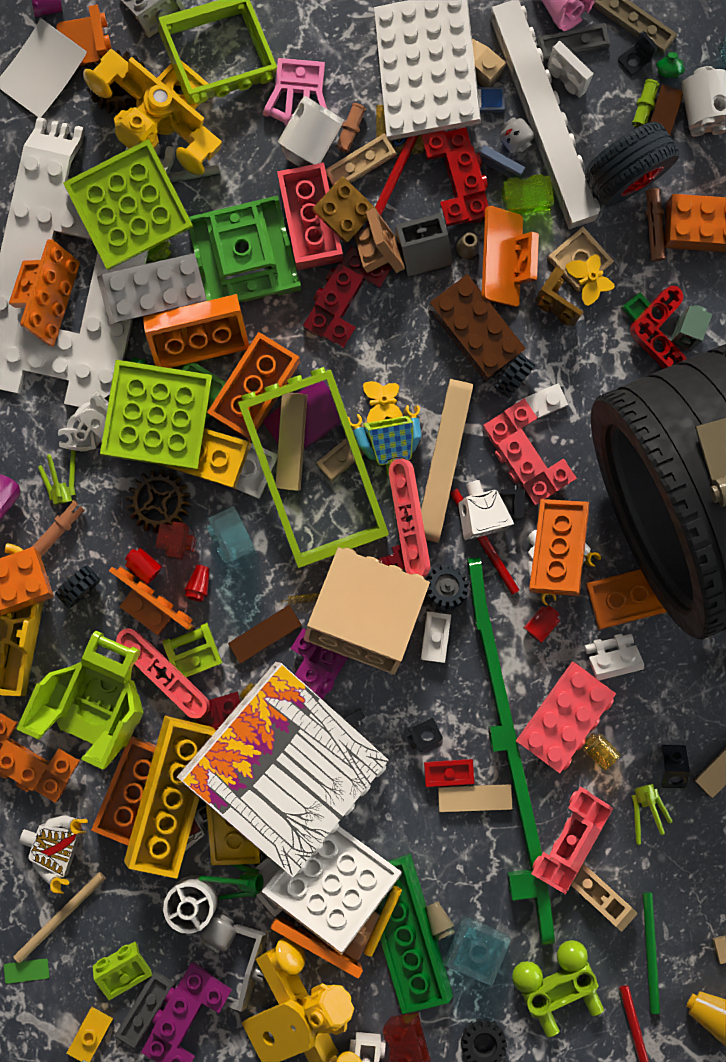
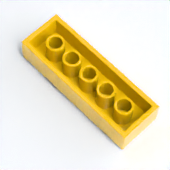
(166, 802)

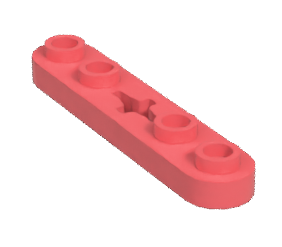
(407, 503)
(180, 689)

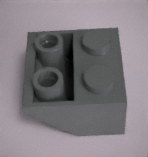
(424, 244)

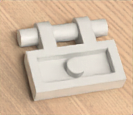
(616, 662)

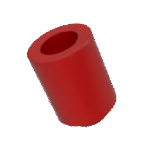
(142, 565)
(542, 623)

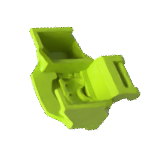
(89, 701)

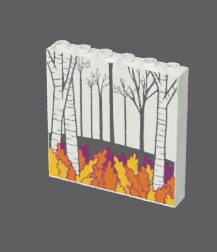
(284, 769)

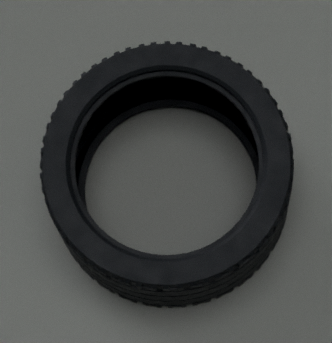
(662, 485)

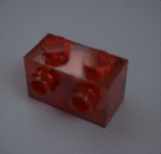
(176, 540)
(406, 1039)

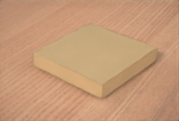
(578, 247)

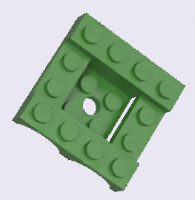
(264, 230)

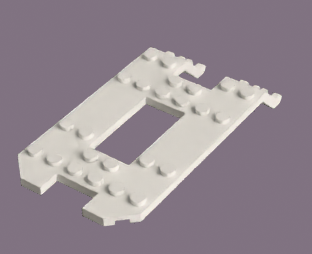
(36, 213)

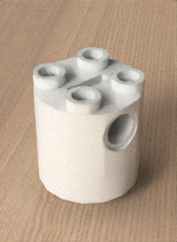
(705, 101)
(309, 133)
(198, 914)

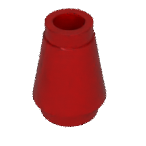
(198, 584)

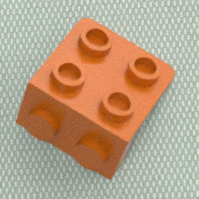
(88, 34)

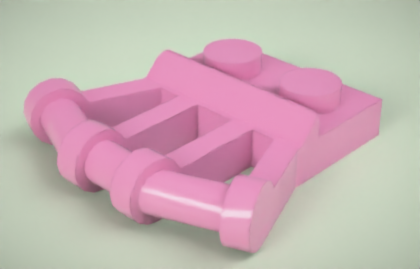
(295, 77)

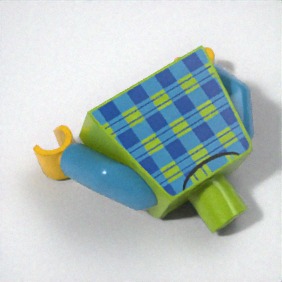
(389, 438)

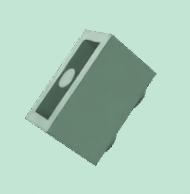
(691, 327)

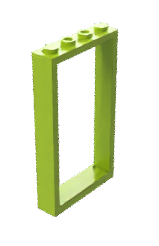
(351, 541)

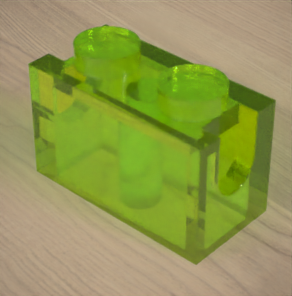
(528, 194)

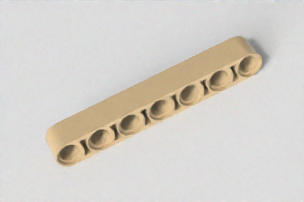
(445, 458)

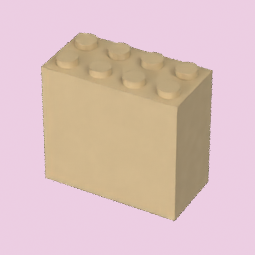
(366, 610)

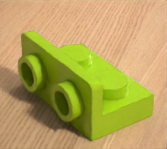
(121, 971)

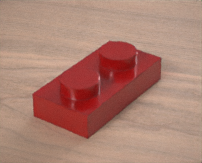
(449, 772)

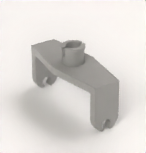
(253, 971)

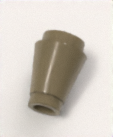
(467, 250)
(439, 922)

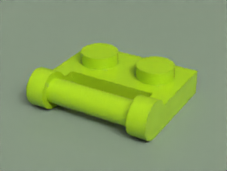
(196, 659)

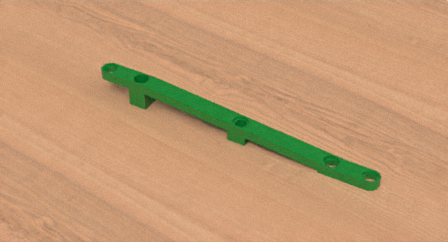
(503, 737)

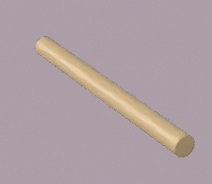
(59, 917)

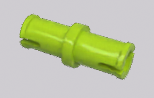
(645, 103)

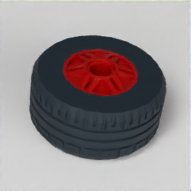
(631, 163)

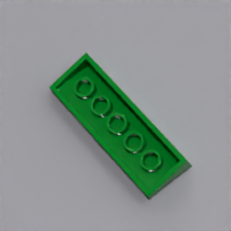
(410, 947)

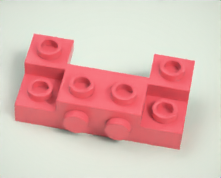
(522, 458)
(574, 842)

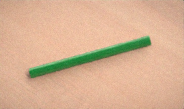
(651, 953)

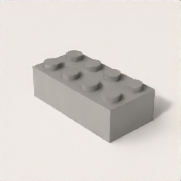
(151, 288)

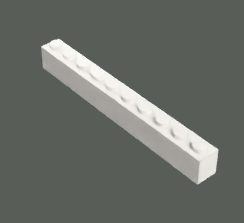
(544, 113)

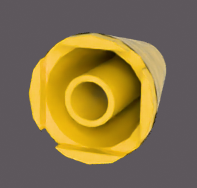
(710, 1013)

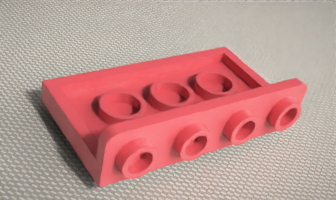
(566, 717)

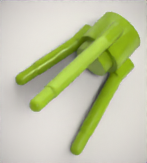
(59, 492)
(648, 797)

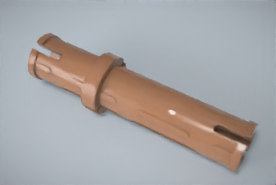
(654, 214)
(56, 530)

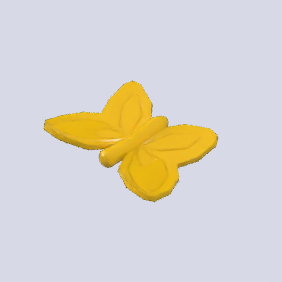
(592, 277)
(383, 399)

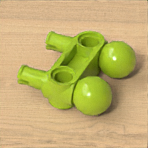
(559, 987)

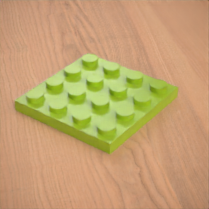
(128, 204)
(156, 415)

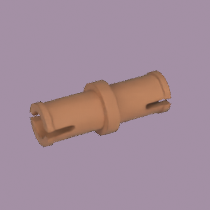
(350, 127)

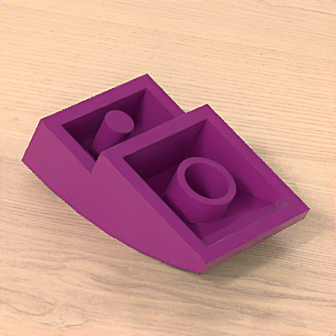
(320, 415)

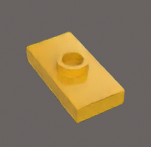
(89, 1035)

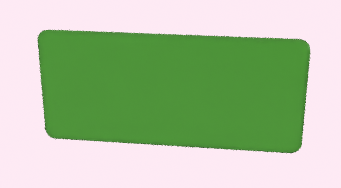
(26, 971)

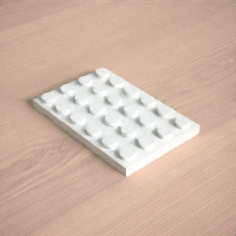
(426, 66)

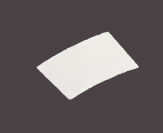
(41, 68)

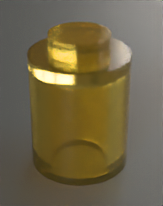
(601, 751)

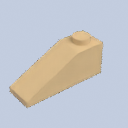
(487, 64)
(603, 898)

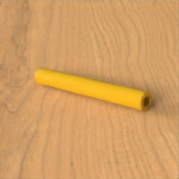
(382, 921)

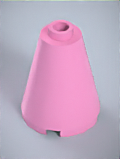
(567, 12)

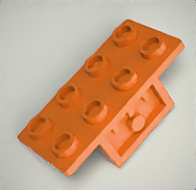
(44, 291)
(146, 608)

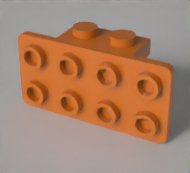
(507, 256)

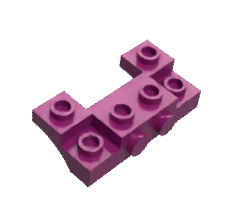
(319, 666)
(182, 1007)

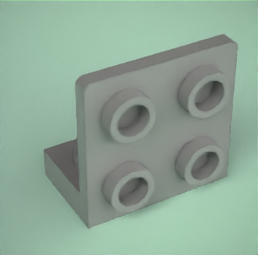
(149, 11)

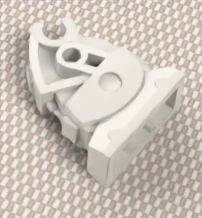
(91, 426)

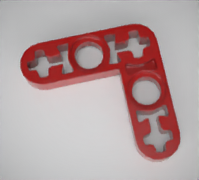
(652, 327)

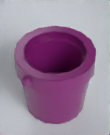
(46, 7)

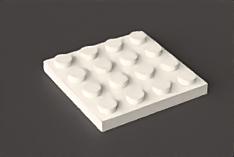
(335, 889)

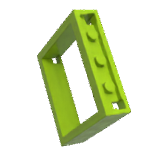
(210, 13)

